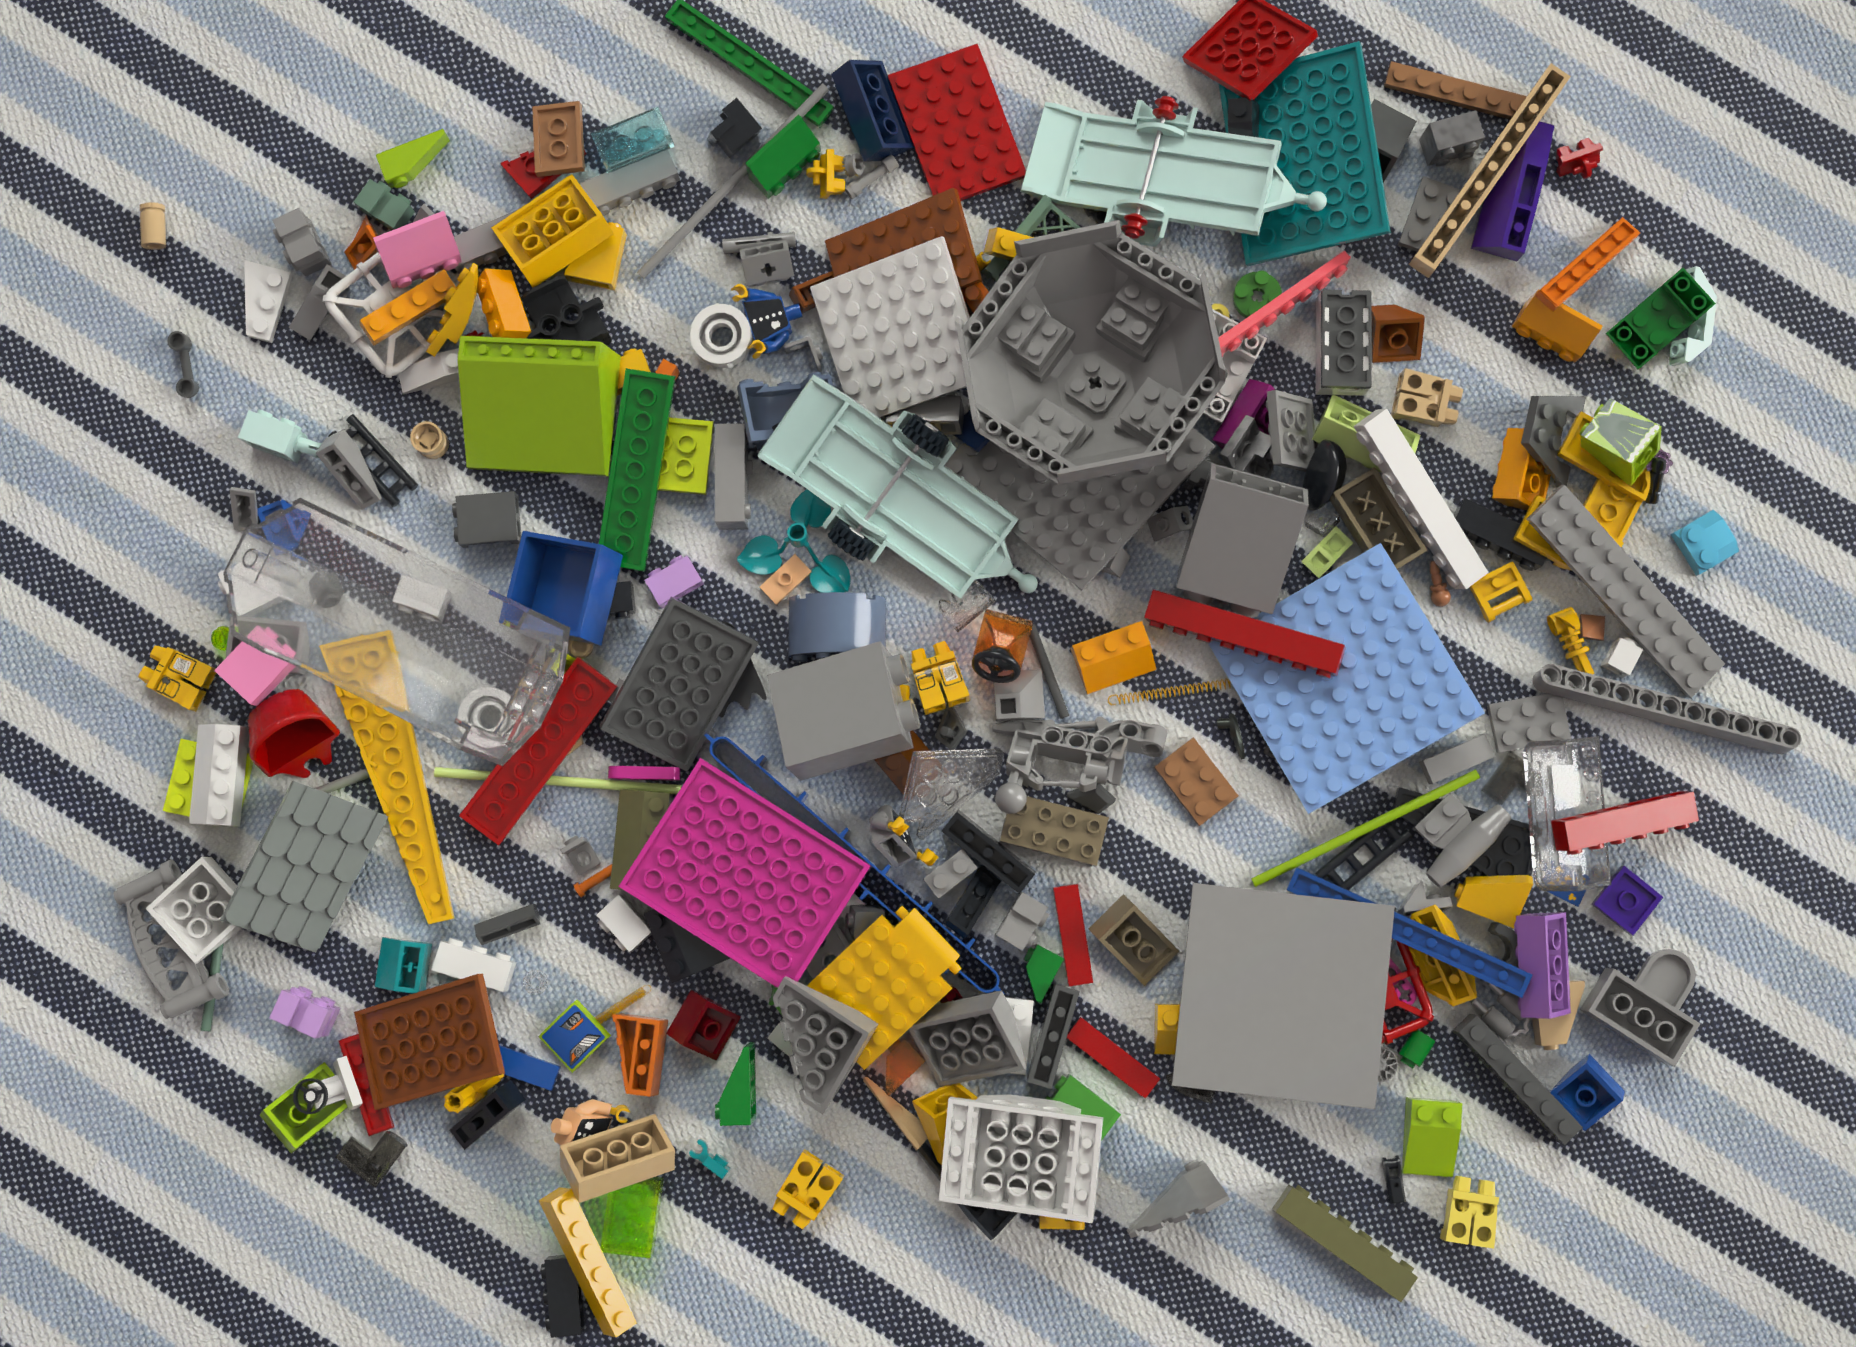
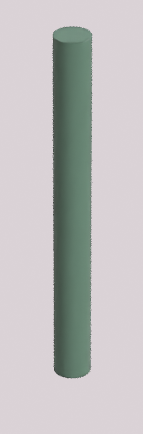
(209, 1006)

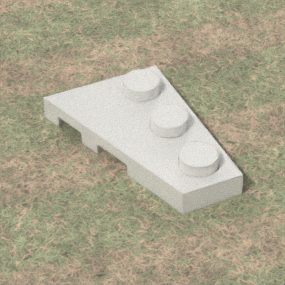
(264, 299)

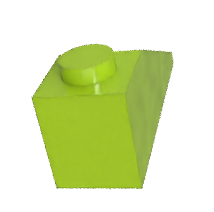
(409, 159)

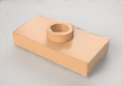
(785, 579)

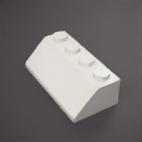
(219, 775)

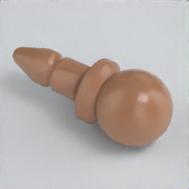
(1440, 595)

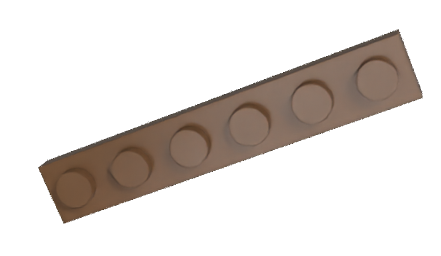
(1452, 90)

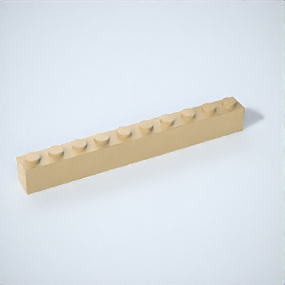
(1489, 170)

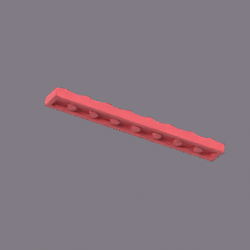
(1284, 303)

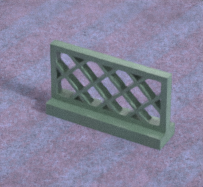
(1029, 226)

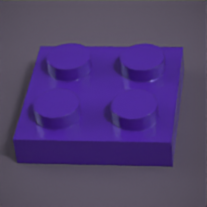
(1627, 900)

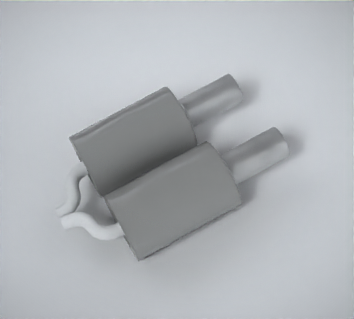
(1495, 1019)

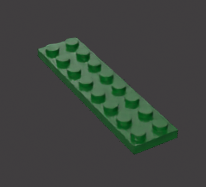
(636, 465)

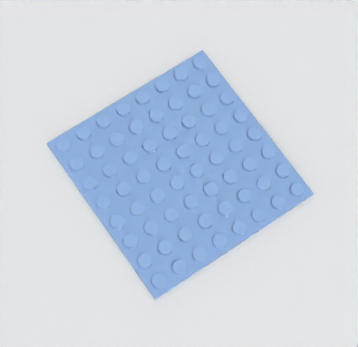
(1390, 692)

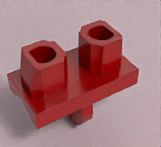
(1579, 161)

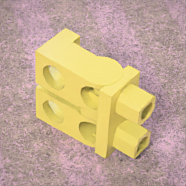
(1471, 1215)

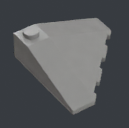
(823, 1039)
(1189, 1192)

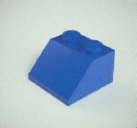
(1588, 1092)

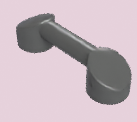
(181, 343)

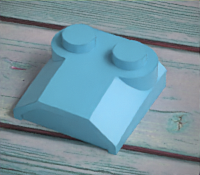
(1706, 542)

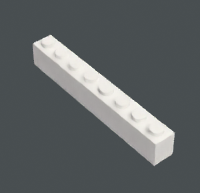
(1420, 499)

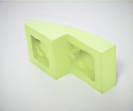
(1327, 552)

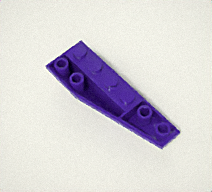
(1513, 201)

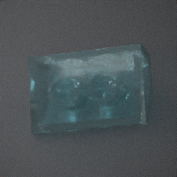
(632, 140)

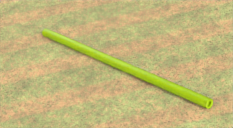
(1365, 828)

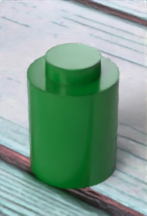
(1416, 1049)

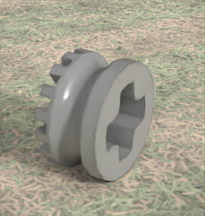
(853, 165)

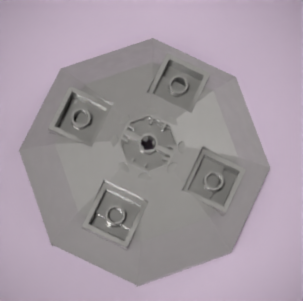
(1082, 314)

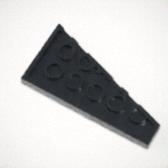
(1506, 856)

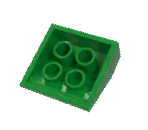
(738, 1099)

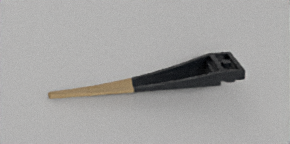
(988, 1220)

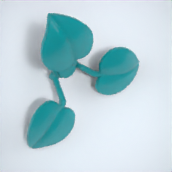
(762, 552)

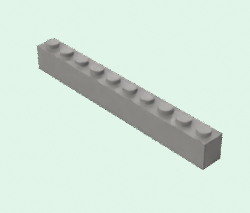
(606, 191)

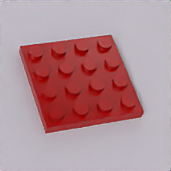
(1250, 47)

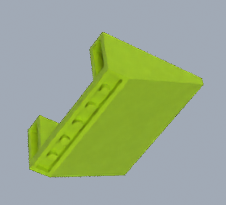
(538, 404)

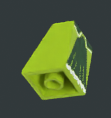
(1621, 440)

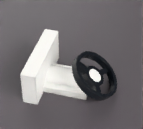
(330, 1090)

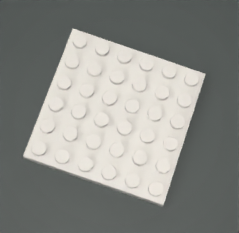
(896, 328)

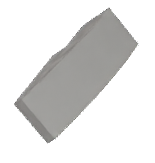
(1457, 759)

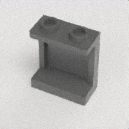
(487, 518)

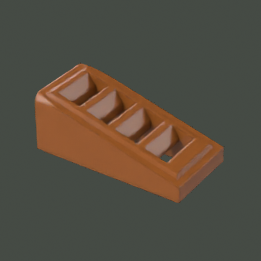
(796, 296)

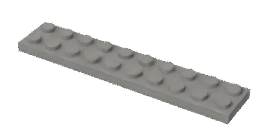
(1625, 591)

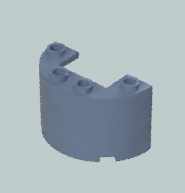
(767, 405)
(834, 623)

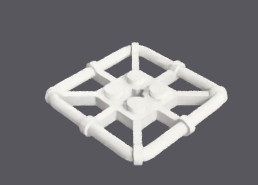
(379, 298)

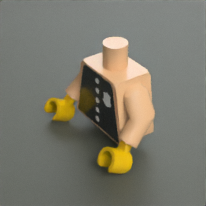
(585, 1120)

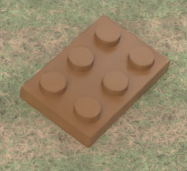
(558, 138)
(1196, 781)

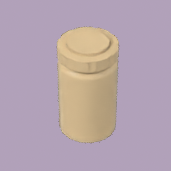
(152, 226)

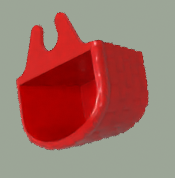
(288, 733)

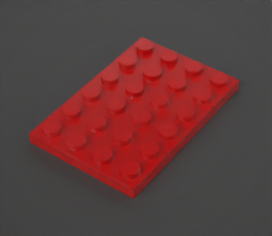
(957, 124)

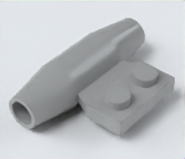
(1460, 838)

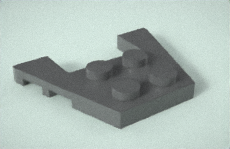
(1544, 431)

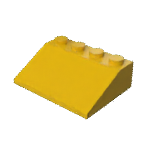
(552, 230)

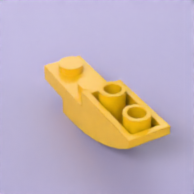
(458, 310)

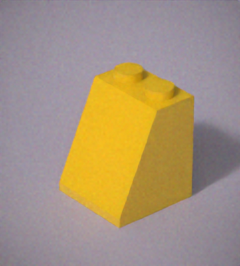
(933, 1113)

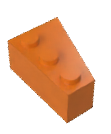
(641, 1051)

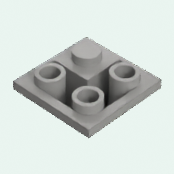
(1020, 698)

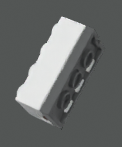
(1343, 343)

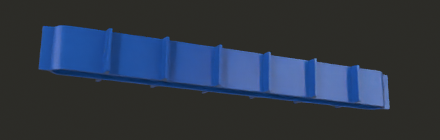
(759, 763)

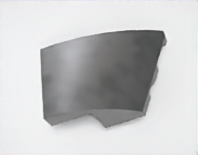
(1249, 450)

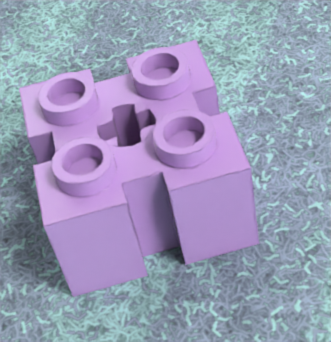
(305, 1012)

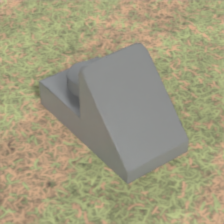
(1417, 900)

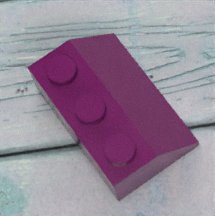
(1249, 402)

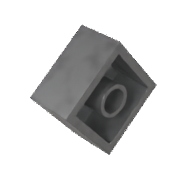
(1451, 139)

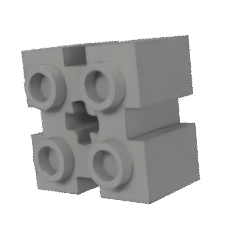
(301, 242)
(1022, 921)

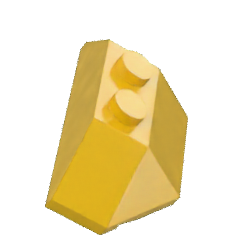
(1439, 977)

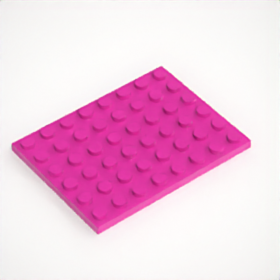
(744, 875)

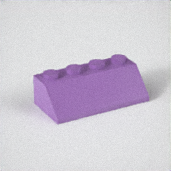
(1544, 953)

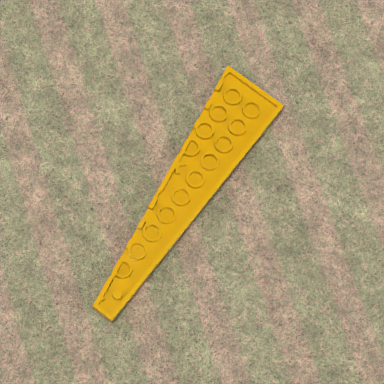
(398, 778)

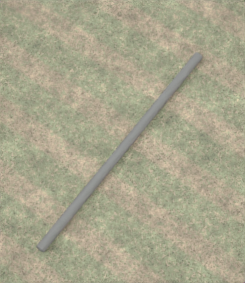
(723, 190)

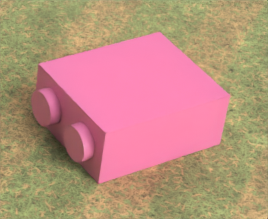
(253, 672)

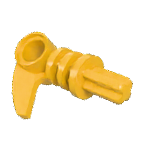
(1566, 623)

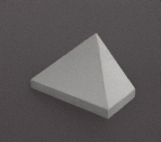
(243, 508)

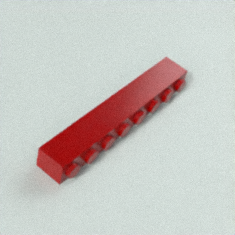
(1245, 633)

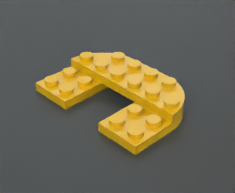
(1609, 501)

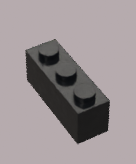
(562, 1297)

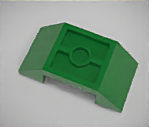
(1660, 318)

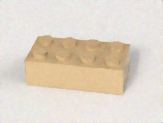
(617, 1158)

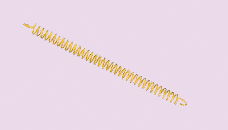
(1174, 691)

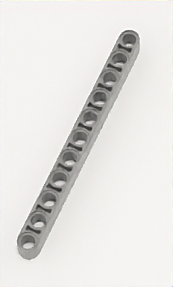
(1677, 707)

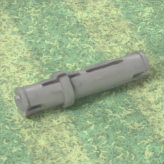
(735, 244)

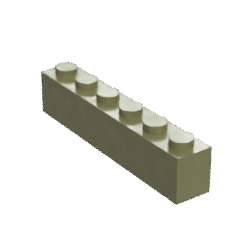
(1344, 1242)

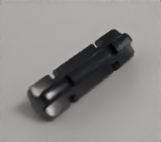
(1656, 478)

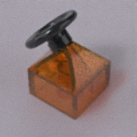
(1001, 646)

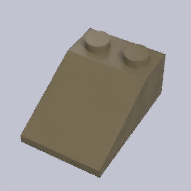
(1133, 939)

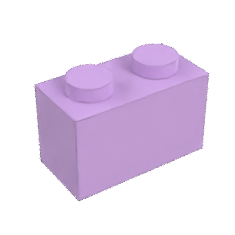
(673, 580)

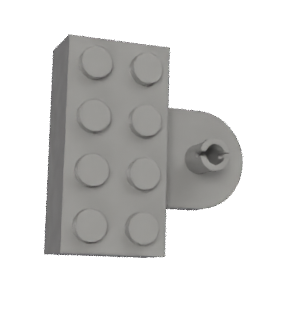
(1649, 1006)

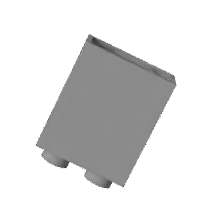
(1241, 540)
(842, 710)

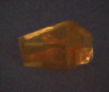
(901, 1064)

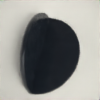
(1324, 473)

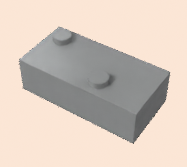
(732, 477)

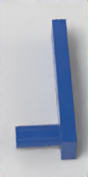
(529, 1068)

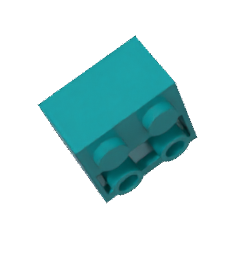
(403, 965)

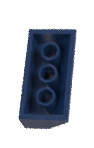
(872, 109)

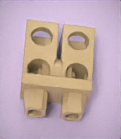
(1425, 399)

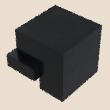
(735, 130)

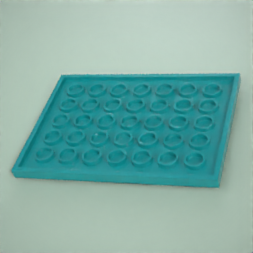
(1328, 146)

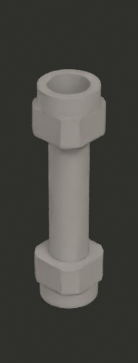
(887, 166)

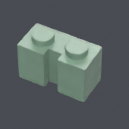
(383, 206)

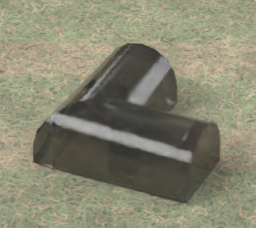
(1505, 778)
(372, 1164)

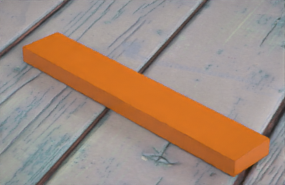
(1587, 264)

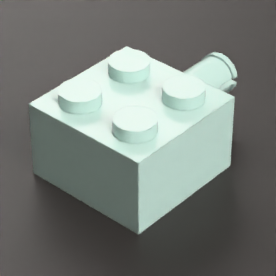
(276, 437)

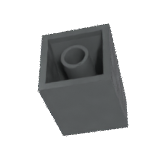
(1391, 132)

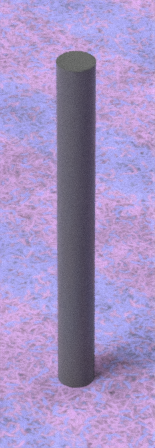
(1048, 673)

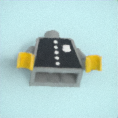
(893, 839)

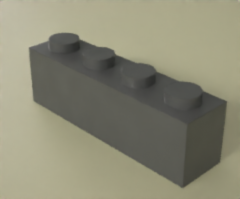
(1052, 1036)

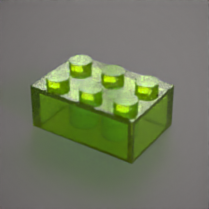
(632, 1219)

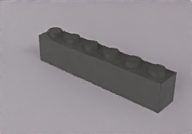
(1517, 1079)

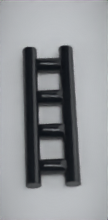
(388, 462)
(1363, 870)

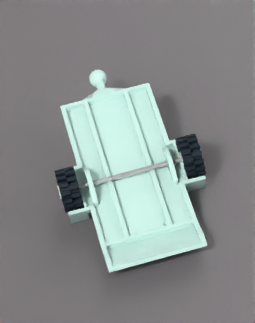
(892, 489)

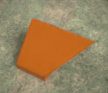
(363, 245)

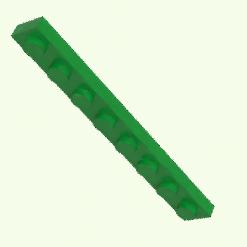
(746, 60)

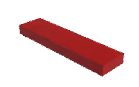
(1073, 935)
(1112, 1057)
(375, 1120)

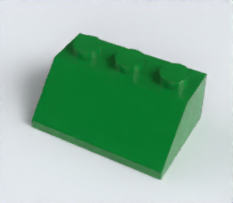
(783, 157)

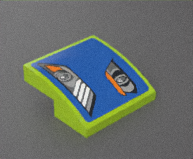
(574, 1035)

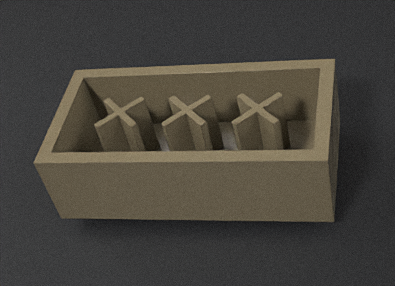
(1377, 518)
(1056, 831)

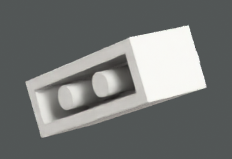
(462, 962)

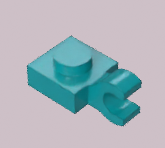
(716, 1163)

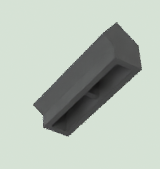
(507, 924)

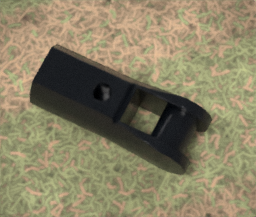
(1394, 1183)

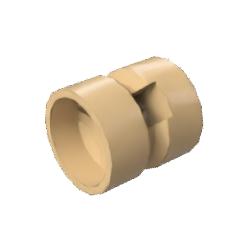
(429, 440)

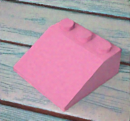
(418, 250)

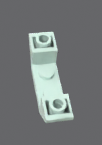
(1700, 331)

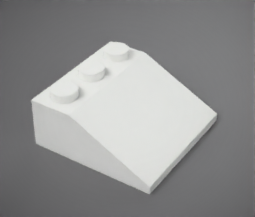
(193, 909)

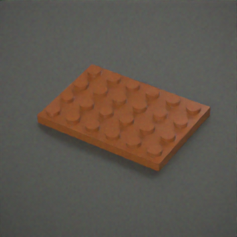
(905, 229)
(429, 1042)

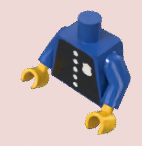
(766, 318)

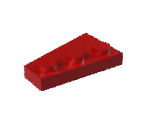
(523, 173)

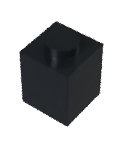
(623, 600)

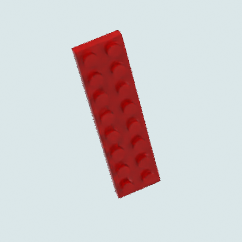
(517, 783)

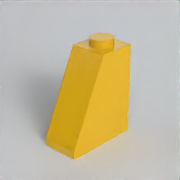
(600, 264)
(1494, 896)

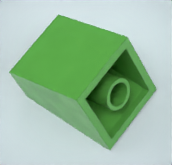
(1078, 1095)

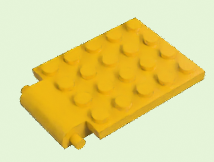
(890, 976)

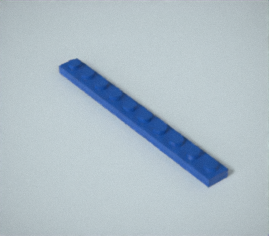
(1425, 938)

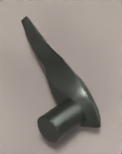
(1232, 723)

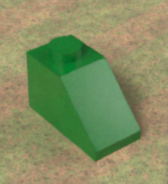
(1041, 969)

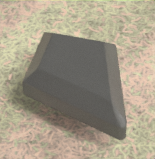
(950, 729)
(1095, 799)

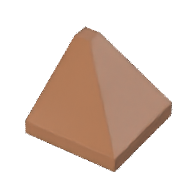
(1592, 627)

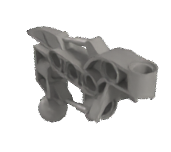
(1034, 738)

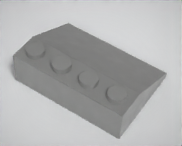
(970, 1039)

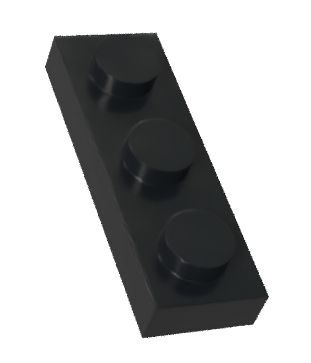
(972, 902)

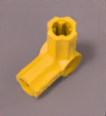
(469, 1094)

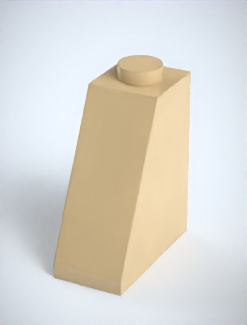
(1556, 1030)

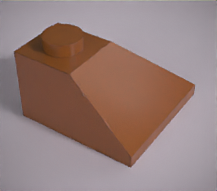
(1396, 333)

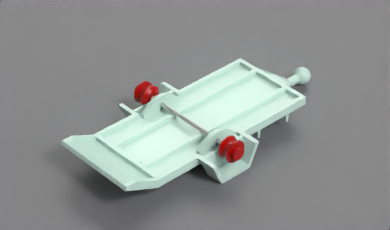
(1173, 176)

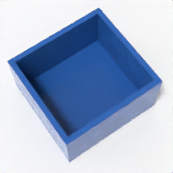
(566, 582)

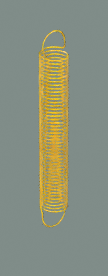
(621, 1006)

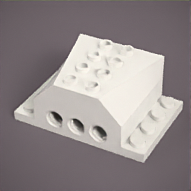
(1021, 1156)

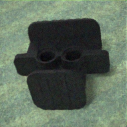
(552, 304)

